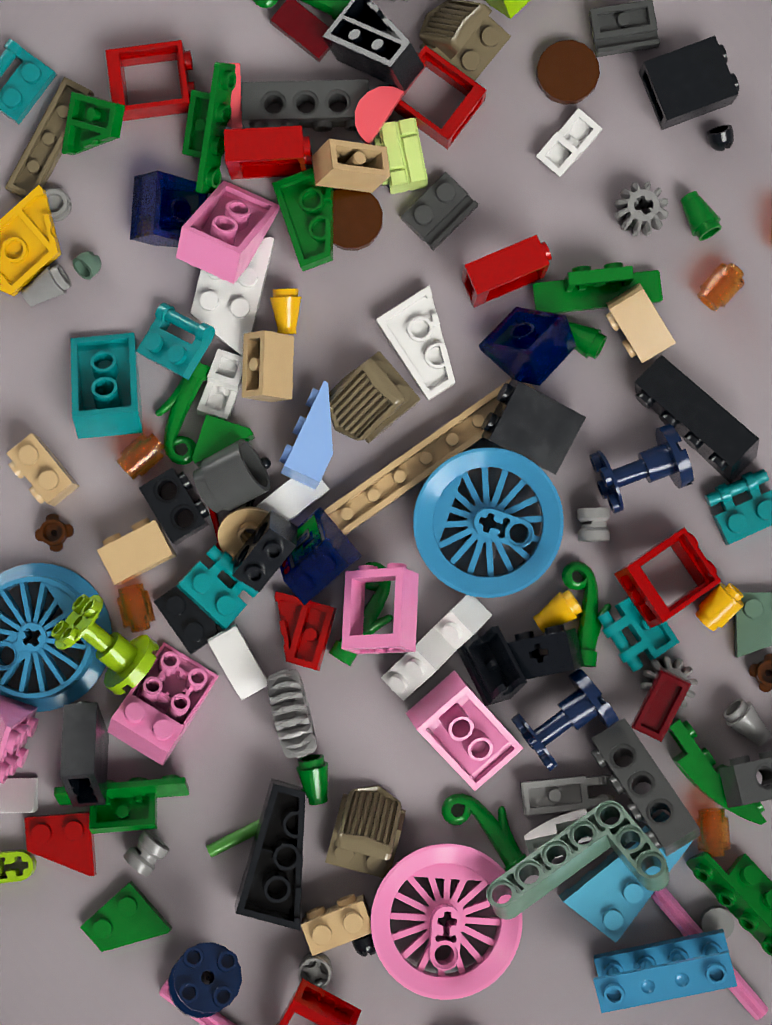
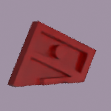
(304, 629)
(63, 840)

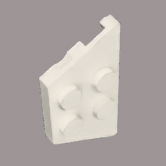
(234, 306)

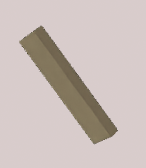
(45, 144)

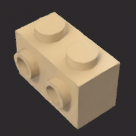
(350, 165)
(639, 323)
(267, 366)
(42, 469)
(136, 551)
(336, 924)

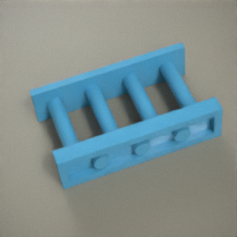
(663, 971)

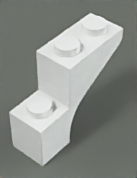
(436, 646)

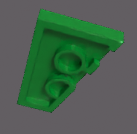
(308, 217)

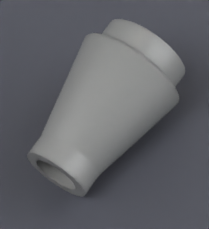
(47, 285)
(745, 720)

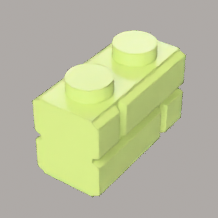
(404, 155)

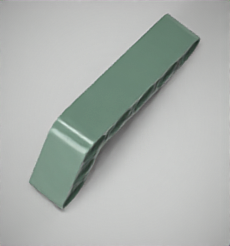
(577, 857)

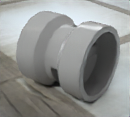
(593, 524)
(146, 853)
(314, 973)

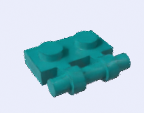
(747, 517)
(211, 593)
(652, 640)

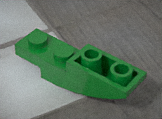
(699, 770)

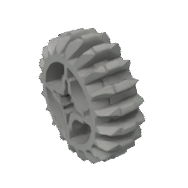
(291, 713)

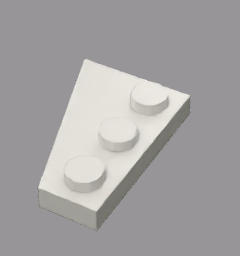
(418, 341)

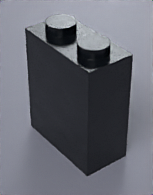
(689, 82)
(532, 425)
(84, 754)

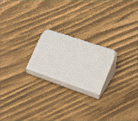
(19, 795)

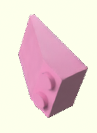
(226, 231)
(464, 730)

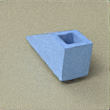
(313, 447)

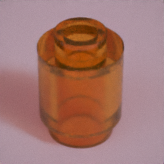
(721, 286)
(141, 455)
(135, 608)
(713, 831)

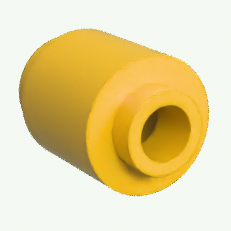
(720, 606)

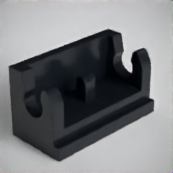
(492, 666)

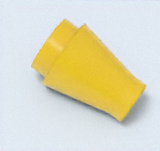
(286, 309)
(558, 611)

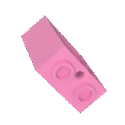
(405, 610)

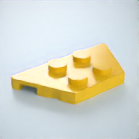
(27, 242)

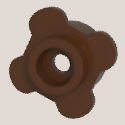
(45, 532)
(758, 671)

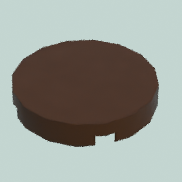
(567, 72)
(355, 219)

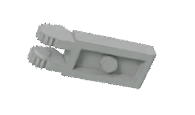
(561, 794)

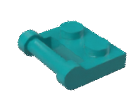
(25, 84)
(170, 350)

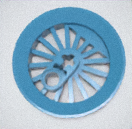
(436, 503)
(65, 588)

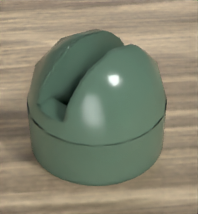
(87, 264)

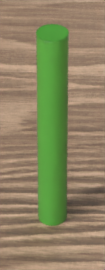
(232, 839)

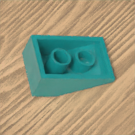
(105, 386)

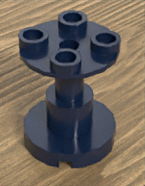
(653, 464)
(574, 711)
(188, 990)

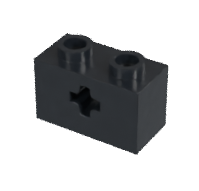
(562, 648)

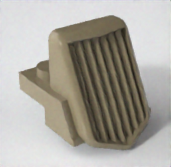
(463, 35)
(370, 399)
(366, 831)

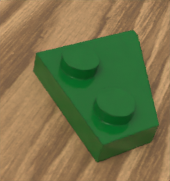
(91, 123)
(125, 920)

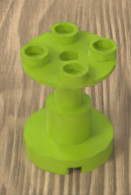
(125, 660)

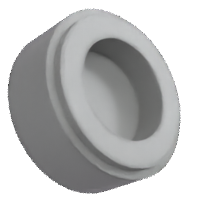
(59, 203)
(717, 918)

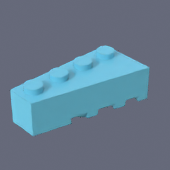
(610, 892)

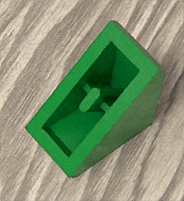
(217, 435)

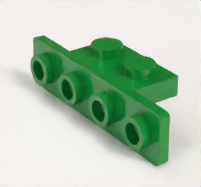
(206, 125)
(592, 289)
(130, 803)
(742, 890)

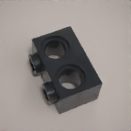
(168, 510)
(265, 551)

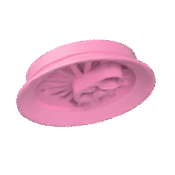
(444, 862)

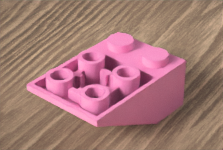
(162, 704)
(16, 726)

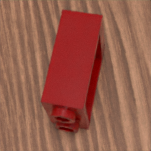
(147, 54)
(474, 98)
(266, 152)
(506, 270)
(643, 592)
(319, 1007)

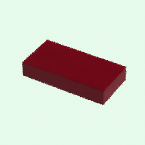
(302, 28)
(661, 704)

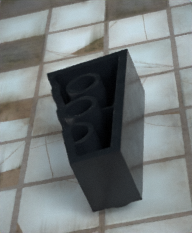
(697, 418)
(275, 862)

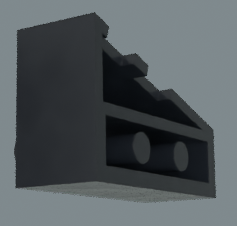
(373, 44)

